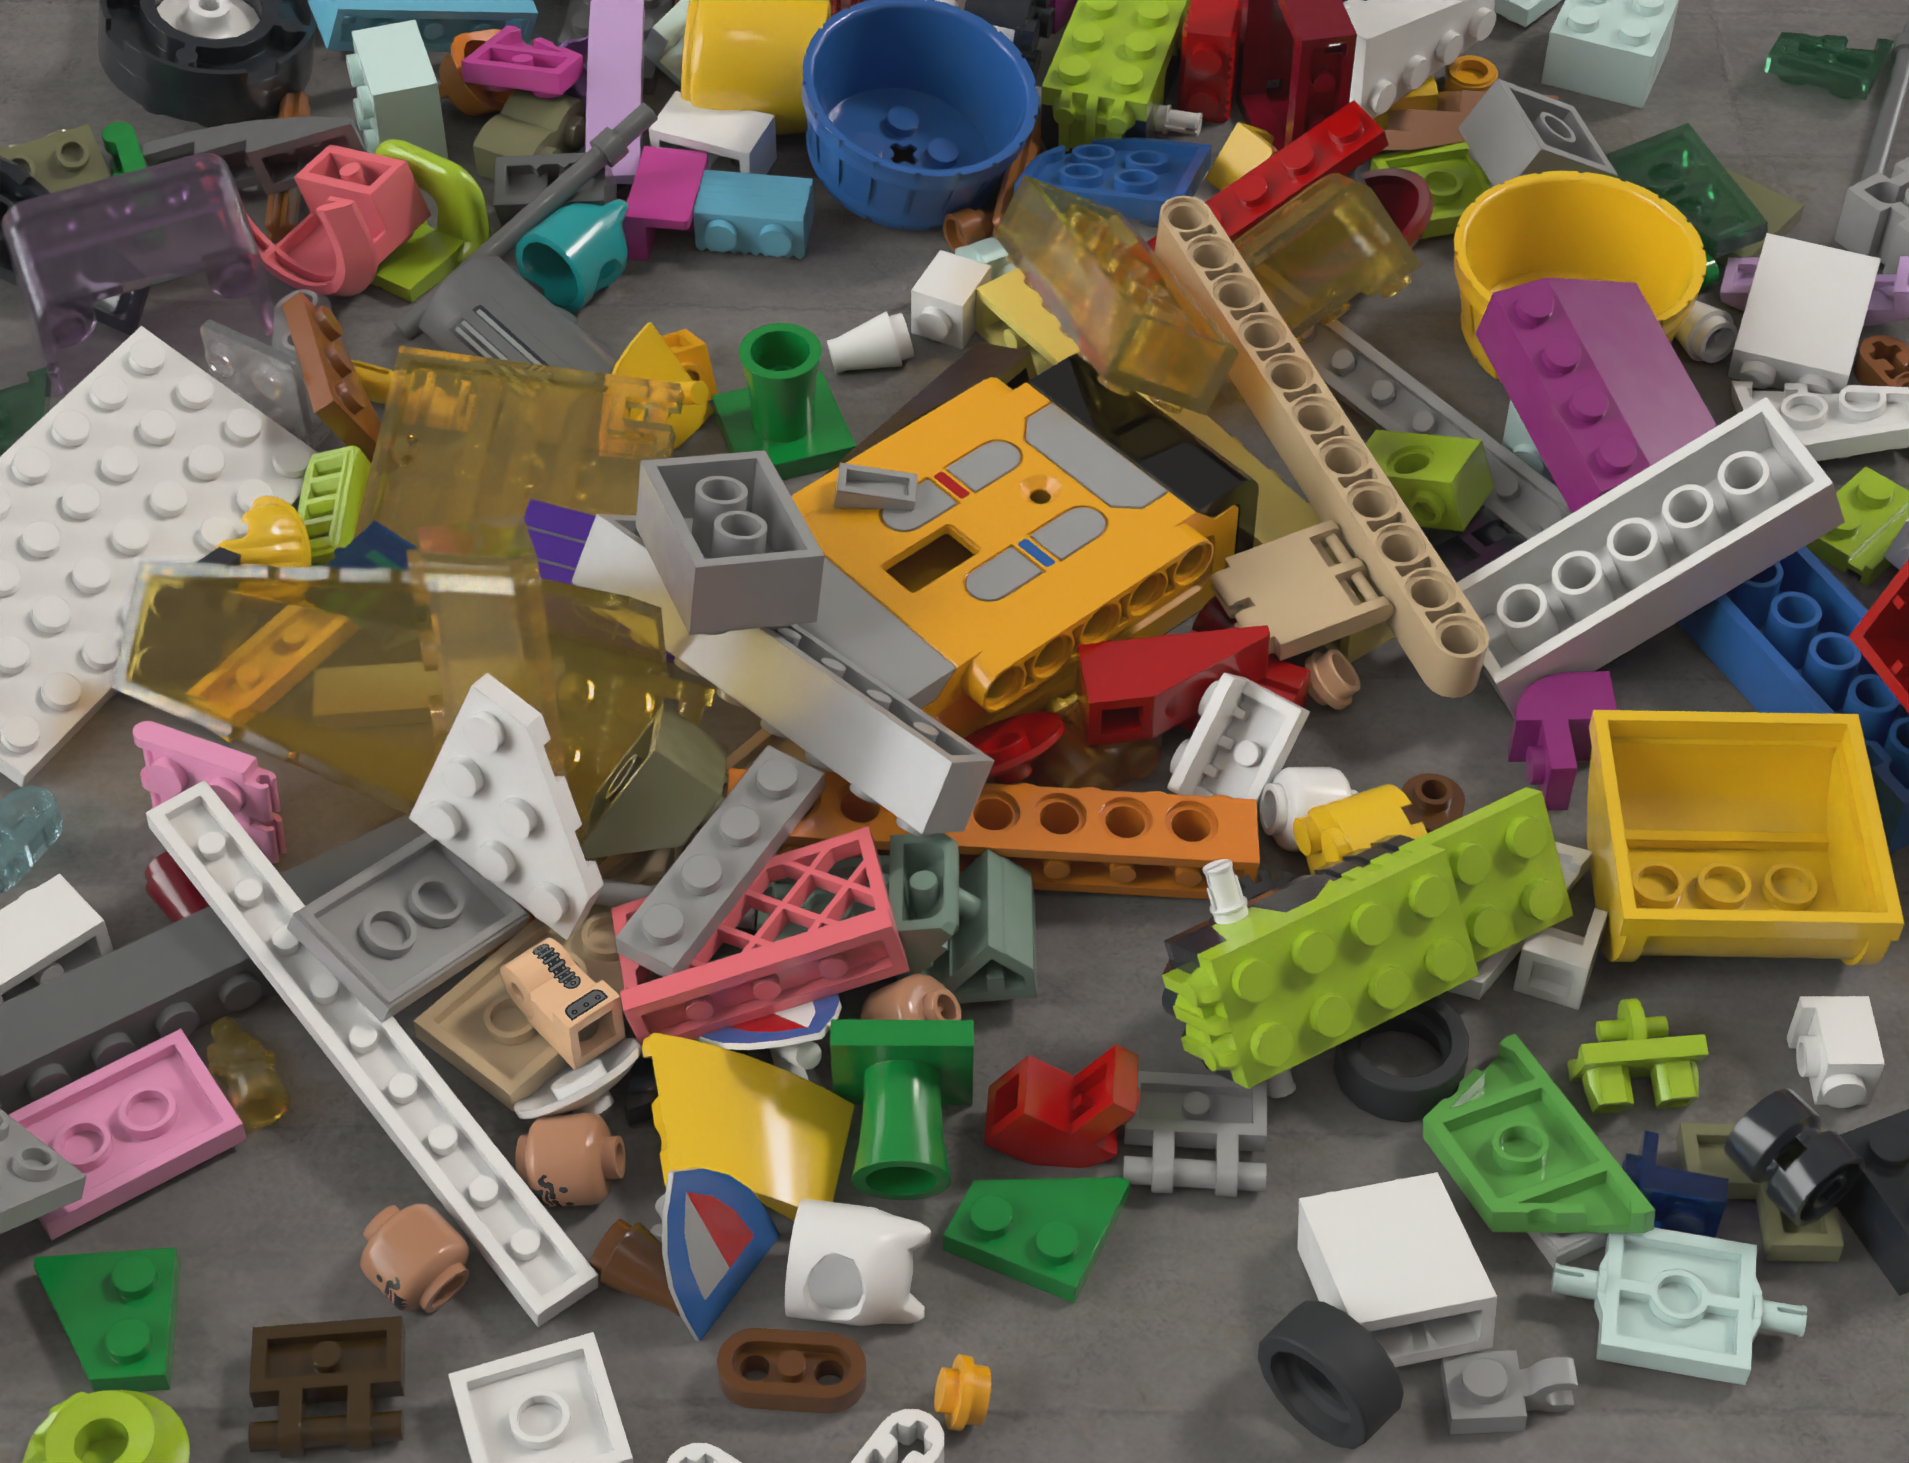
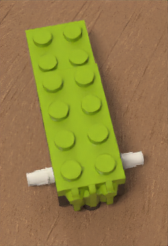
(1115, 74)
(1358, 939)

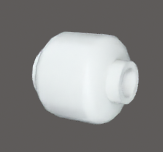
(1294, 794)

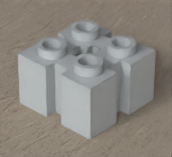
(1877, 217)

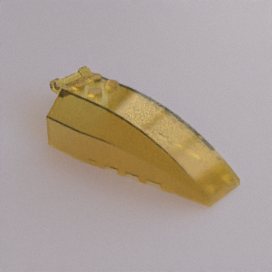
(335, 680)

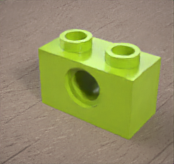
(1435, 475)

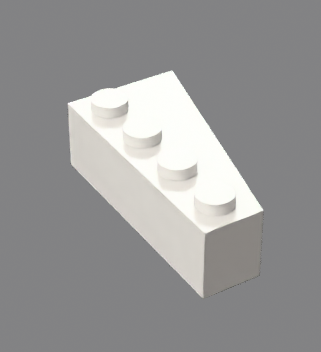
(1409, 42)

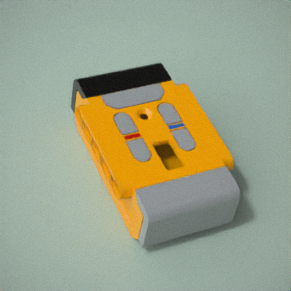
(1030, 533)

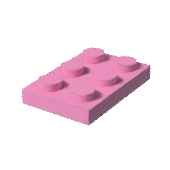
(133, 1126)

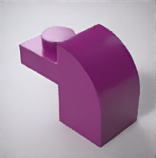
(1554, 730)

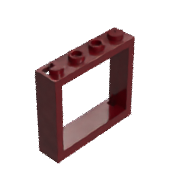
(1319, 71)

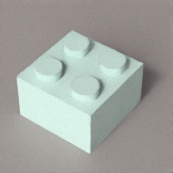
(1609, 47)
(396, 88)

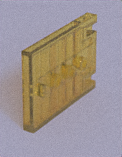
(509, 435)

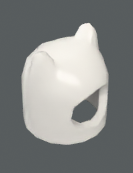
(852, 1265)

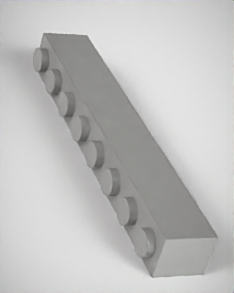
(808, 696)

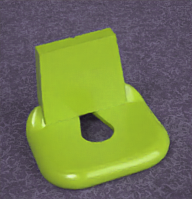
(460, 224)

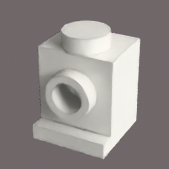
(1837, 1048)

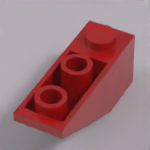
(1157, 682)

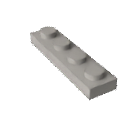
(720, 863)

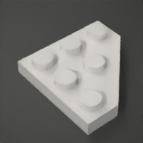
(506, 810)

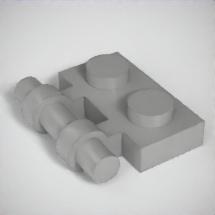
(1197, 1114)

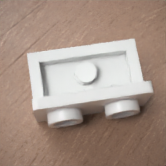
(1237, 742)

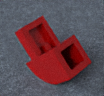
(1061, 1117)

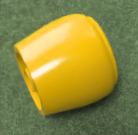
(750, 56)

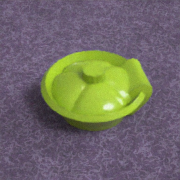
(110, 1429)

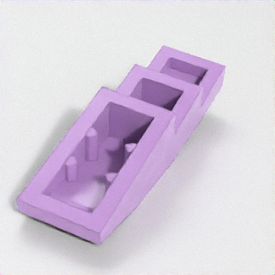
(615, 74)

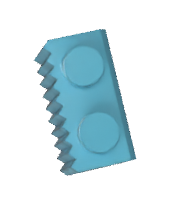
(754, 213)

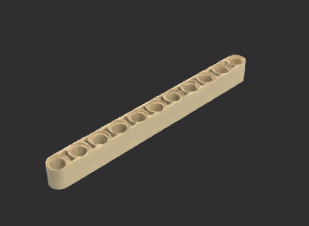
(1326, 452)

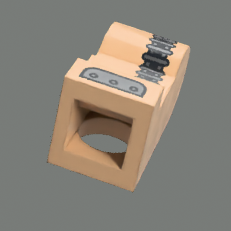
(563, 1001)

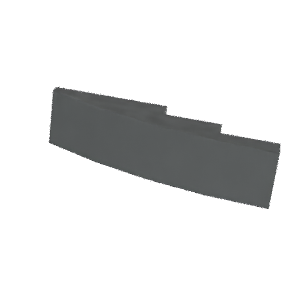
(261, 150)

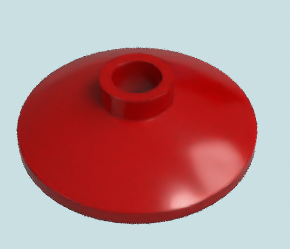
(1017, 743)

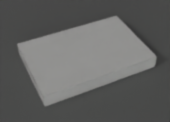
(406, 925)

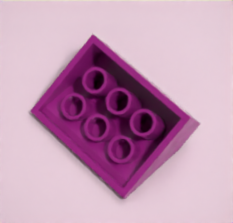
(1591, 380)

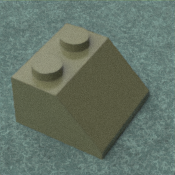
(657, 790)

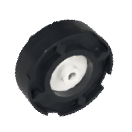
(207, 56)

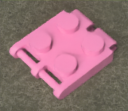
(182, 760)

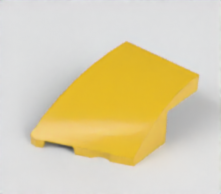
(747, 1121)

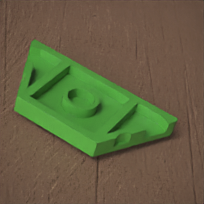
(1530, 1154)

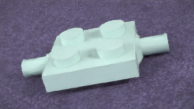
(1679, 1303)

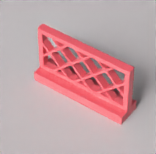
(780, 973)

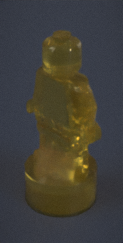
(254, 1090)

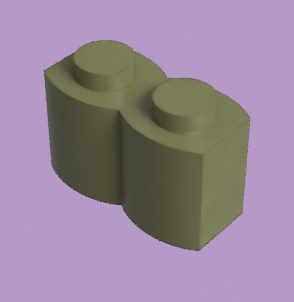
(530, 128)

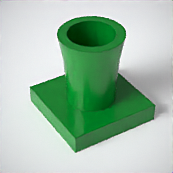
(785, 404)
(902, 1079)

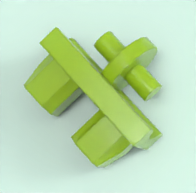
(1608, 1066)

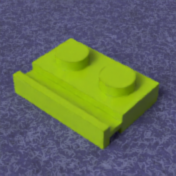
(1873, 517)

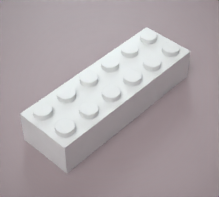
(1651, 551)

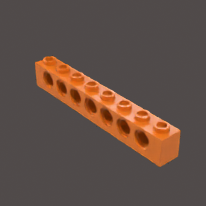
(1069, 835)

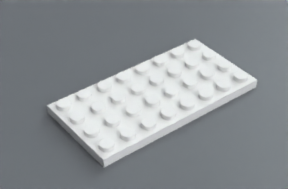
(119, 473)

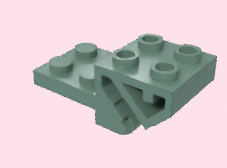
(959, 928)

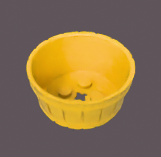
(1575, 230)

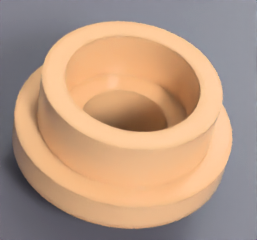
(1332, 679)

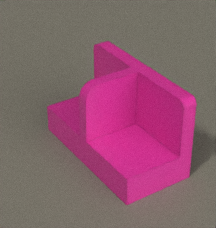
(662, 196)

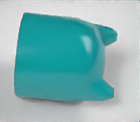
(575, 252)

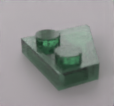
(1828, 63)

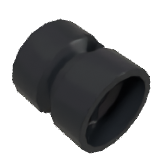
(1804, 1167)

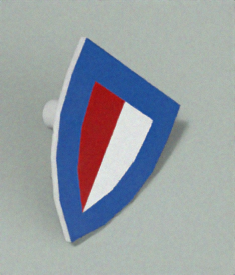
(785, 1034)

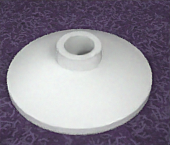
(582, 1089)

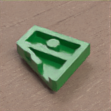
(1038, 1228)
(117, 1313)

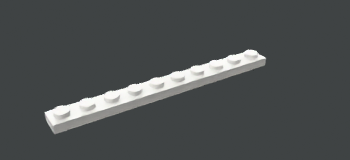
(377, 1061)

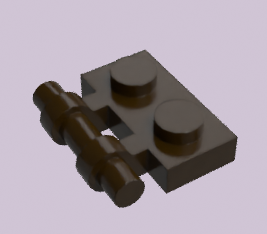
(327, 1364)

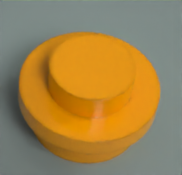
(963, 1393)

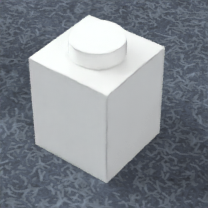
(946, 299)

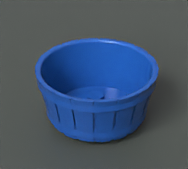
(917, 81)

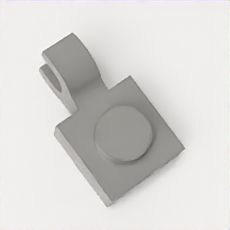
(1492, 1394)

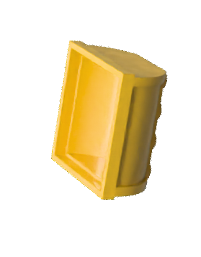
(1738, 837)

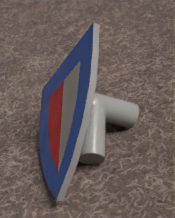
(710, 1242)

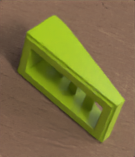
(333, 499)

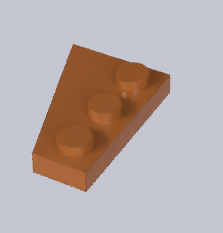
(330, 375)

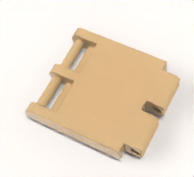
(1300, 590)

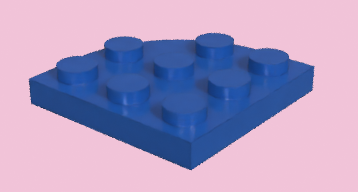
(1125, 173)

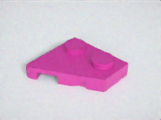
(511, 64)

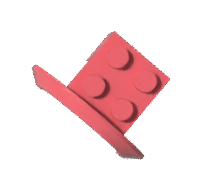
(357, 218)

